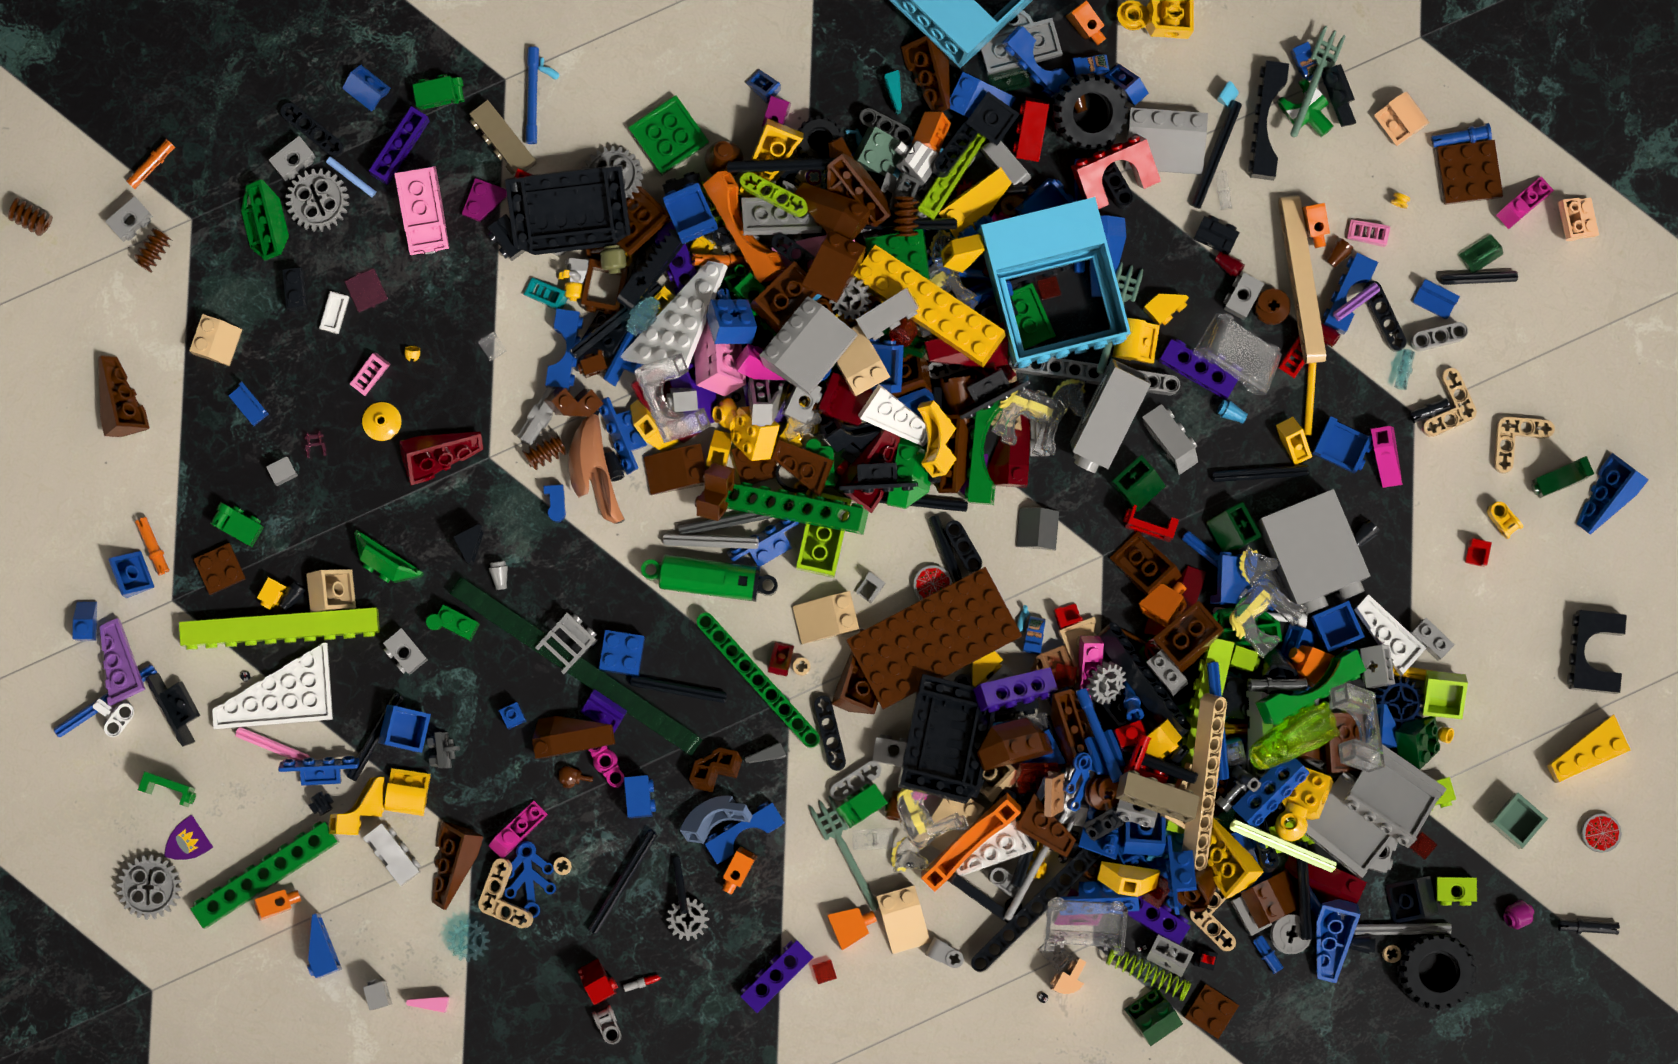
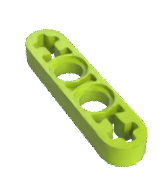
(772, 196)

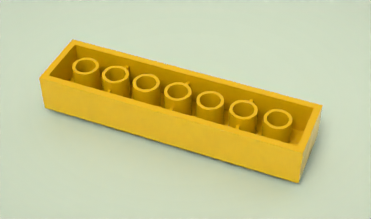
(938, 310)

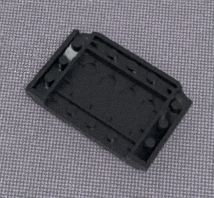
(568, 210)
(945, 741)

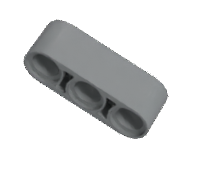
(1001, 157)
(1446, 331)

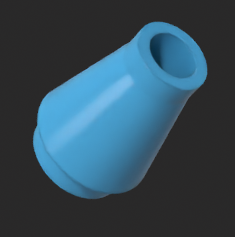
(1230, 411)

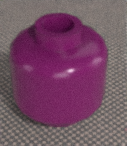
(1518, 914)

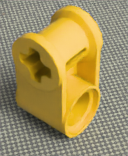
(1505, 520)

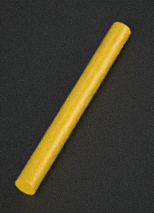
(1310, 399)

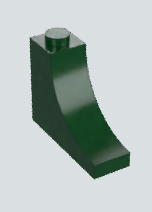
(1562, 477)

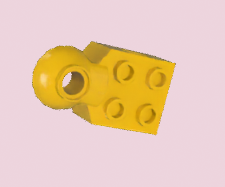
(1159, 17)
(752, 440)
(1303, 804)

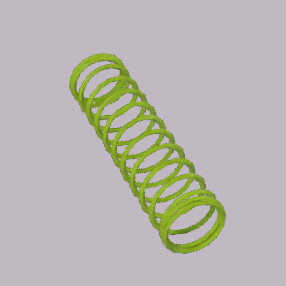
(1186, 984)

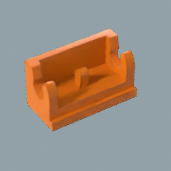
(932, 130)

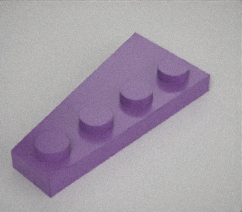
(120, 666)

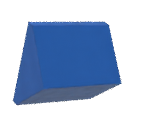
(131, 574)

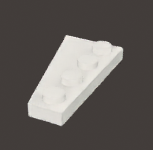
(892, 415)
(1388, 631)
(998, 848)

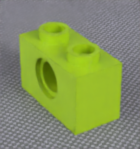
(1244, 660)
(1467, 888)

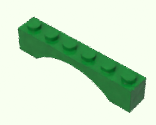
(981, 487)
(1341, 669)

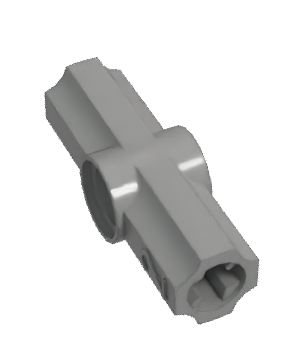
(537, 420)

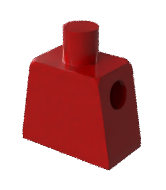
(1129, 734)

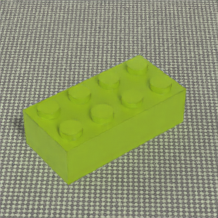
(822, 545)

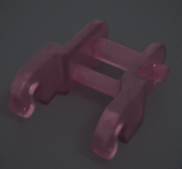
(308, 437)

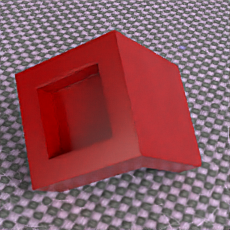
(1478, 552)
(1067, 616)

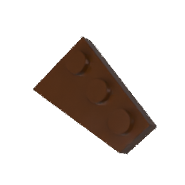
(805, 465)
(1044, 829)

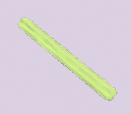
(1282, 845)

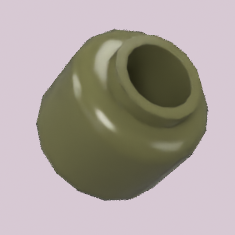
(613, 259)

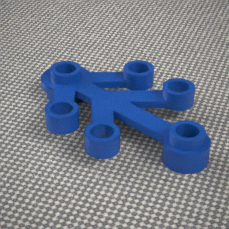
(1080, 769)
(529, 875)

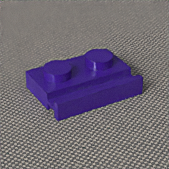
(603, 710)

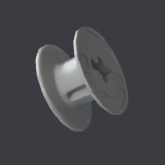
(1279, 937)

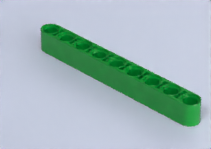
(751, 673)

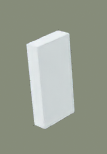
(334, 312)

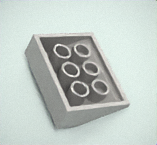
(1174, 138)
(807, 345)

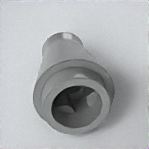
(499, 574)

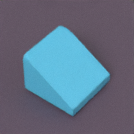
(1228, 94)

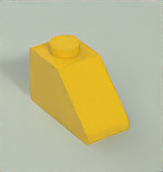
(1294, 440)

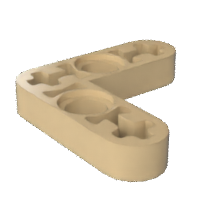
(1458, 411)
(1509, 435)
(498, 903)
(1209, 918)

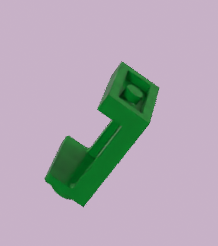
(149, 780)

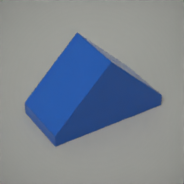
(764, 85)

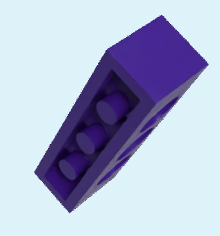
(399, 145)
(686, 268)
(1204, 379)
(1042, 679)
(1179, 927)
(758, 1001)

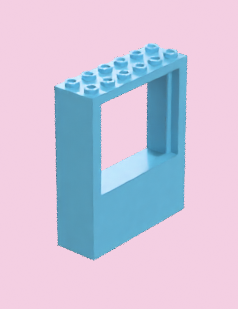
(958, 25)
(1046, 242)

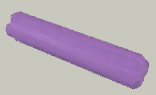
(1355, 302)

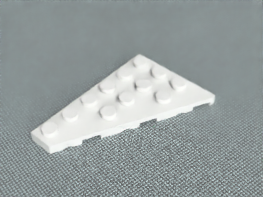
(681, 321)
(288, 696)

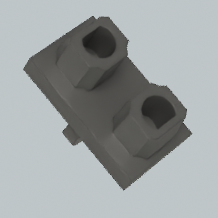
(445, 750)

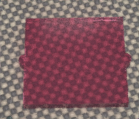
(366, 290)

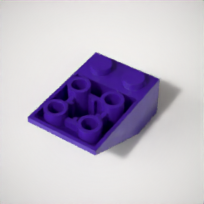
(705, 397)

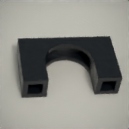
(1583, 675)

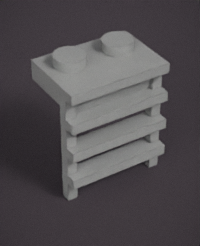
(572, 627)

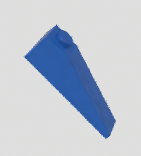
(1115, 235)
(1613, 490)
(1333, 936)

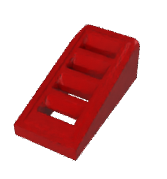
(1283, 367)

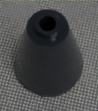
(1277, 667)

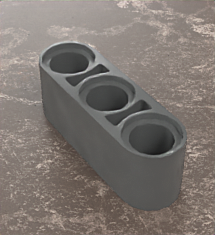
(880, 119)

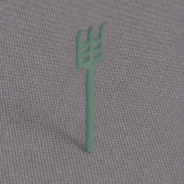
(1321, 63)
(1125, 297)
(836, 834)

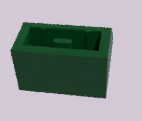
(1138, 483)
(1233, 528)
(1418, 741)
(1153, 1016)

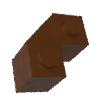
(565, 404)
(718, 481)
(720, 762)

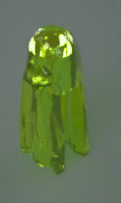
(1294, 737)

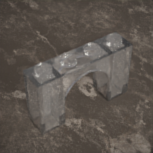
(670, 424)
(1361, 705)

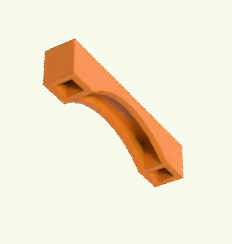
(724, 194)
(991, 822)

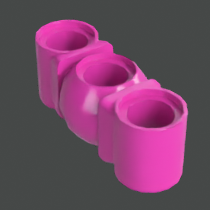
(609, 770)

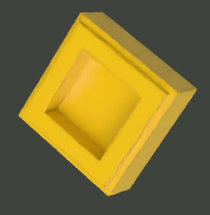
(701, 246)

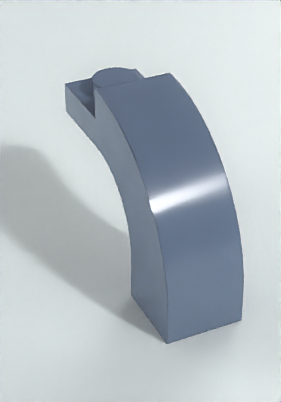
(710, 813)

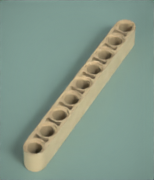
(1302, 279)
(1206, 765)

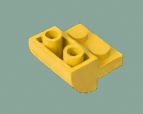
(1140, 343)
(407, 792)

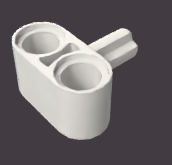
(113, 715)

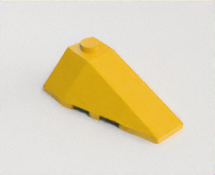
(976, 201)
(1231, 862)

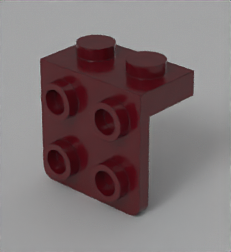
(840, 402)

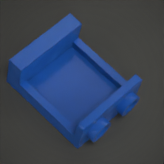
(1046, 196)
(689, 212)
(892, 358)
(1343, 446)
(1229, 580)

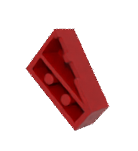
(1031, 129)
(597, 982)

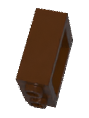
(592, 306)

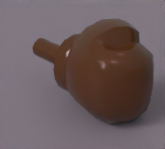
(570, 776)

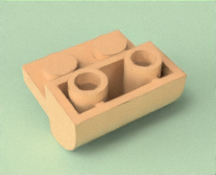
(1401, 118)
(1578, 218)
(1068, 983)

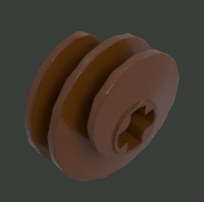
(1265, 313)
(1101, 792)

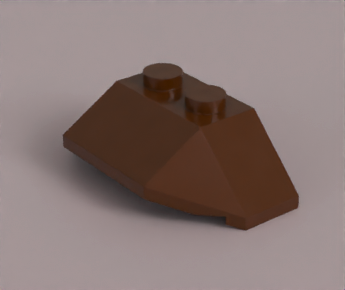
(851, 180)
(959, 445)
(1070, 724)
(1013, 743)

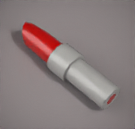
(641, 982)

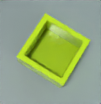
(1444, 694)

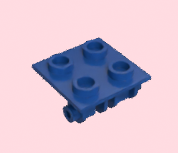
(1106, 845)

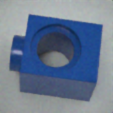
(512, 715)

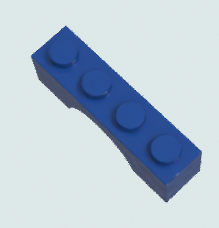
(1021, 45)
(1360, 271)
(567, 324)
(722, 845)

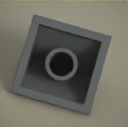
(1038, 528)

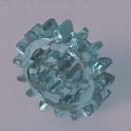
(643, 316)
(475, 947)

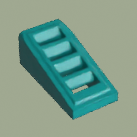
(892, 83)
(554, 302)

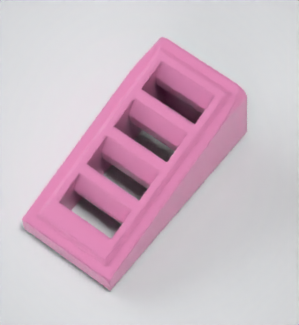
(1374, 241)
(380, 371)
(434, 1003)

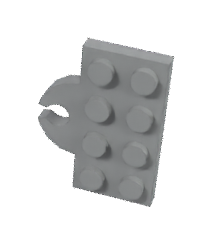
(1045, 47)
(766, 219)

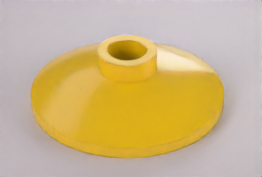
(383, 431)

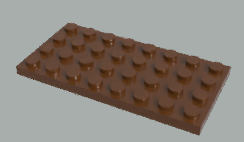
(934, 637)

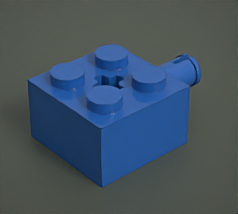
(731, 320)

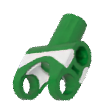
(1314, 116)

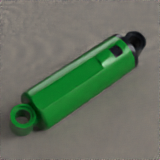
(709, 577)

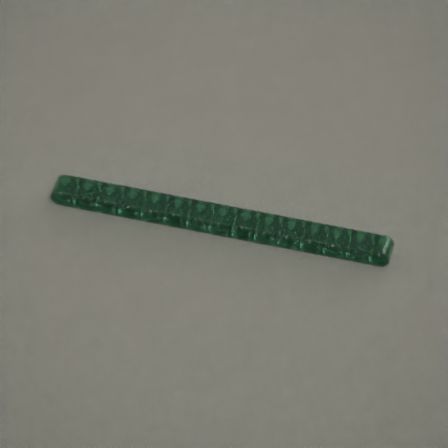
(580, 670)

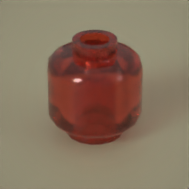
(904, 333)

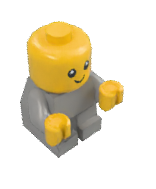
(575, 277)

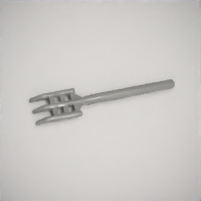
(1032, 872)

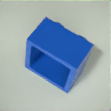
(1337, 627)
(621, 653)
(404, 728)
(638, 796)

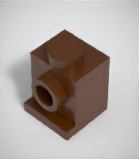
(592, 364)

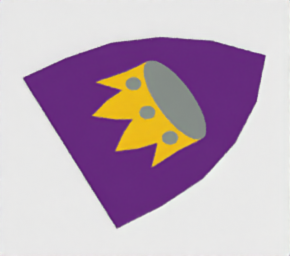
(187, 841)

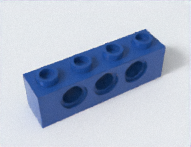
(1269, 802)

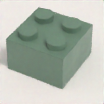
(877, 152)
(1518, 820)

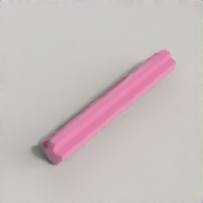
(270, 744)

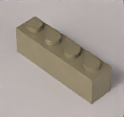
(502, 137)
(1157, 796)

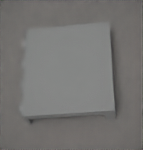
(1395, 797)
(1345, 832)

